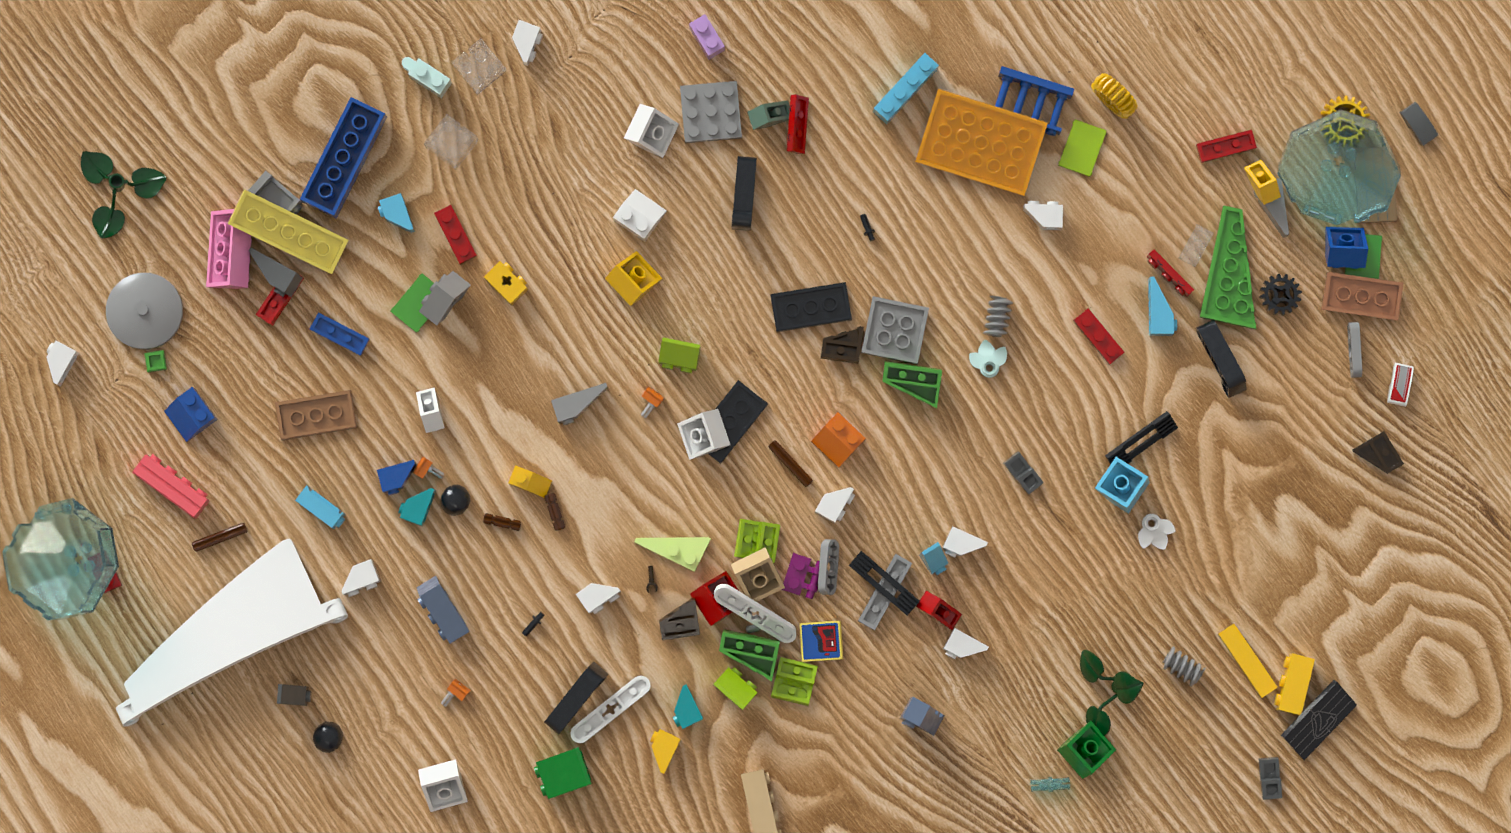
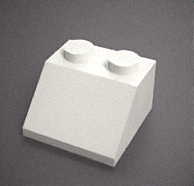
(651, 130)
(639, 215)
(703, 434)
(442, 785)

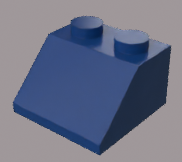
(1345, 247)
(190, 414)

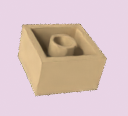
(758, 575)

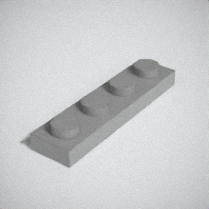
(879, 603)

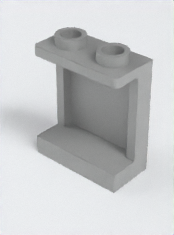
(273, 191)

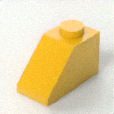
(1263, 182)
(529, 481)
(664, 747)

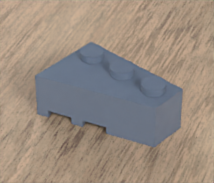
(441, 610)
(922, 716)

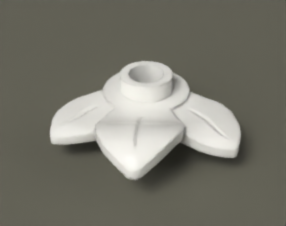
(1156, 535)

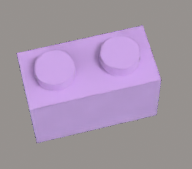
(706, 37)

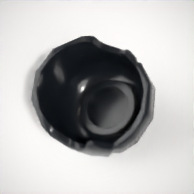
(455, 500)
(327, 737)

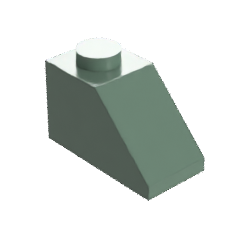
(769, 114)

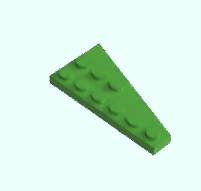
(1229, 281)

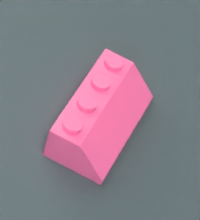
(227, 253)

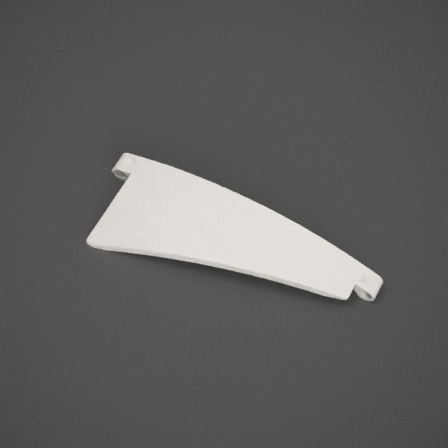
(249, 615)

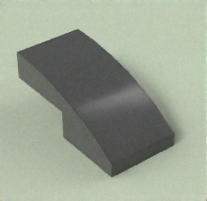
(1419, 123)
(1023, 472)
(1270, 778)

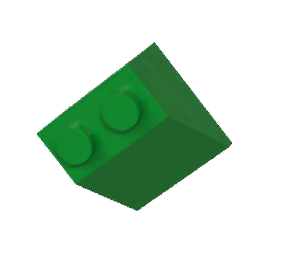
(1086, 750)

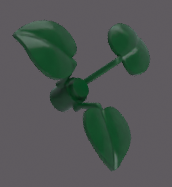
(96, 167)
(1123, 684)

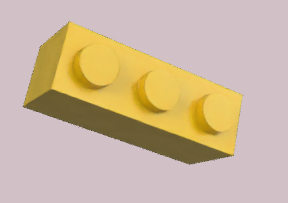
(1294, 684)

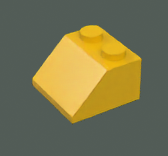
(633, 278)

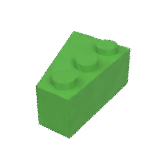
(914, 380)
(751, 650)

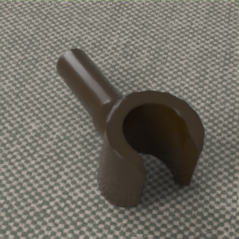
(651, 579)

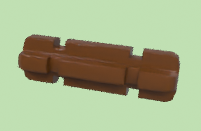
(554, 511)
(502, 522)

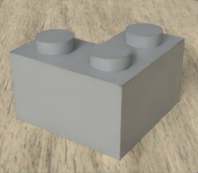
(443, 297)

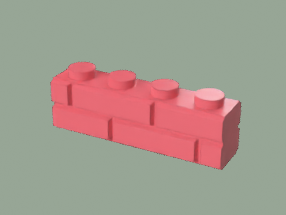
(170, 486)

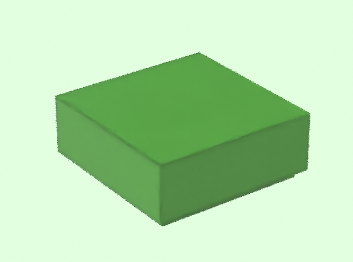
(155, 361)

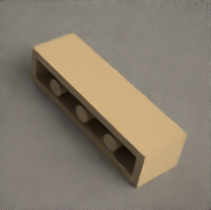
(759, 802)

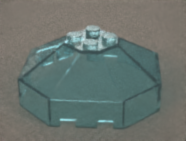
(1345, 190)
(43, 563)

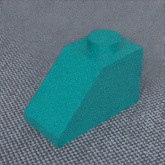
(417, 507)
(686, 709)

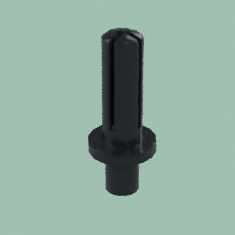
(869, 231)
(536, 619)

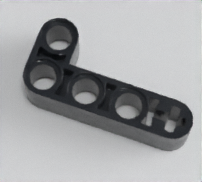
(744, 193)
(1231, 375)
(576, 697)

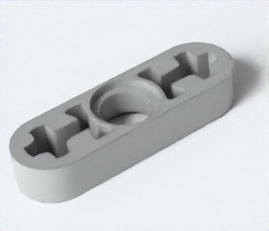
(1354, 346)
(828, 580)

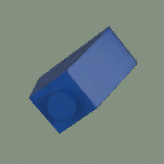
(395, 476)

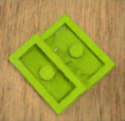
(755, 536)
(794, 681)

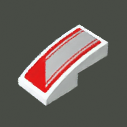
(1400, 384)

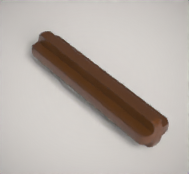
(790, 463)
(219, 537)

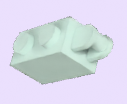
(427, 76)

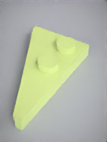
(681, 550)

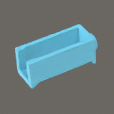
(321, 507)

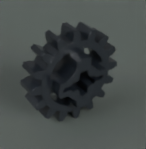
(1286, 299)

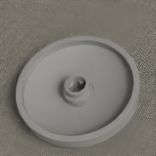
(144, 311)

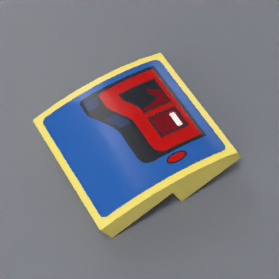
(821, 641)

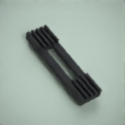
(1164, 426)
(905, 601)

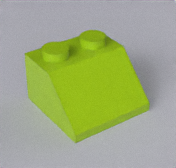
(679, 354)
(735, 687)

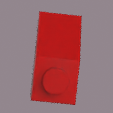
(939, 610)

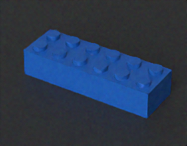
(343, 157)

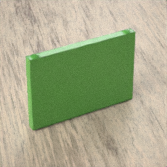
(1373, 259)
(409, 305)

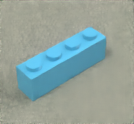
(905, 88)

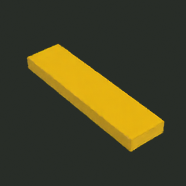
(1247, 660)

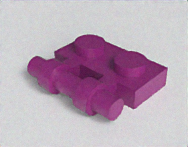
(796, 575)

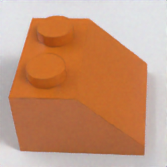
(838, 439)

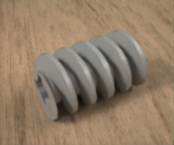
(997, 316)
(1183, 667)

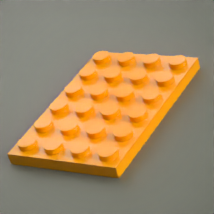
(981, 142)

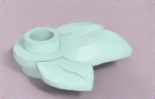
(988, 356)

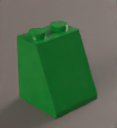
(563, 773)

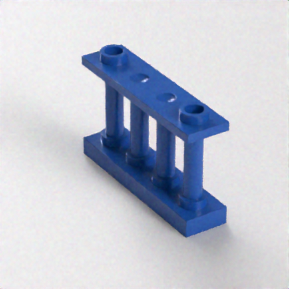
(1044, 88)

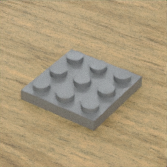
(710, 112)
(895, 330)

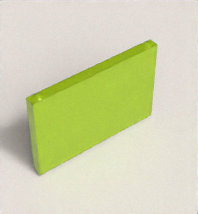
(1082, 148)

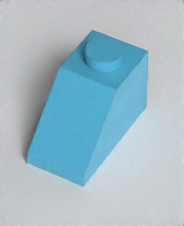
(396, 212)

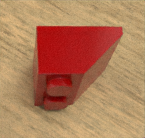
(706, 602)

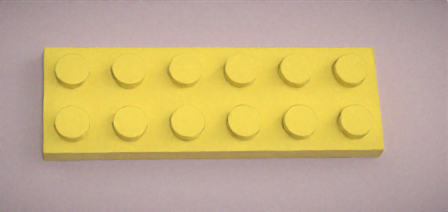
(287, 231)

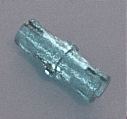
(1050, 784)

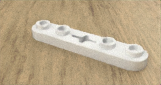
(766, 620)
(595, 721)

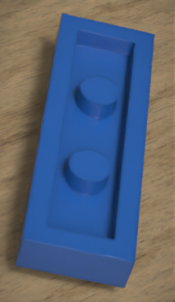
(339, 334)

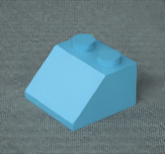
(1122, 484)

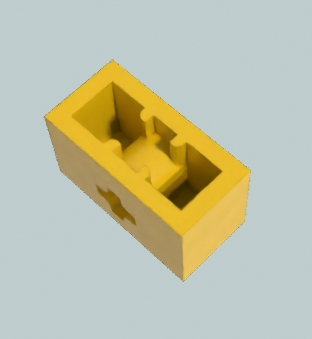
(498, 274)

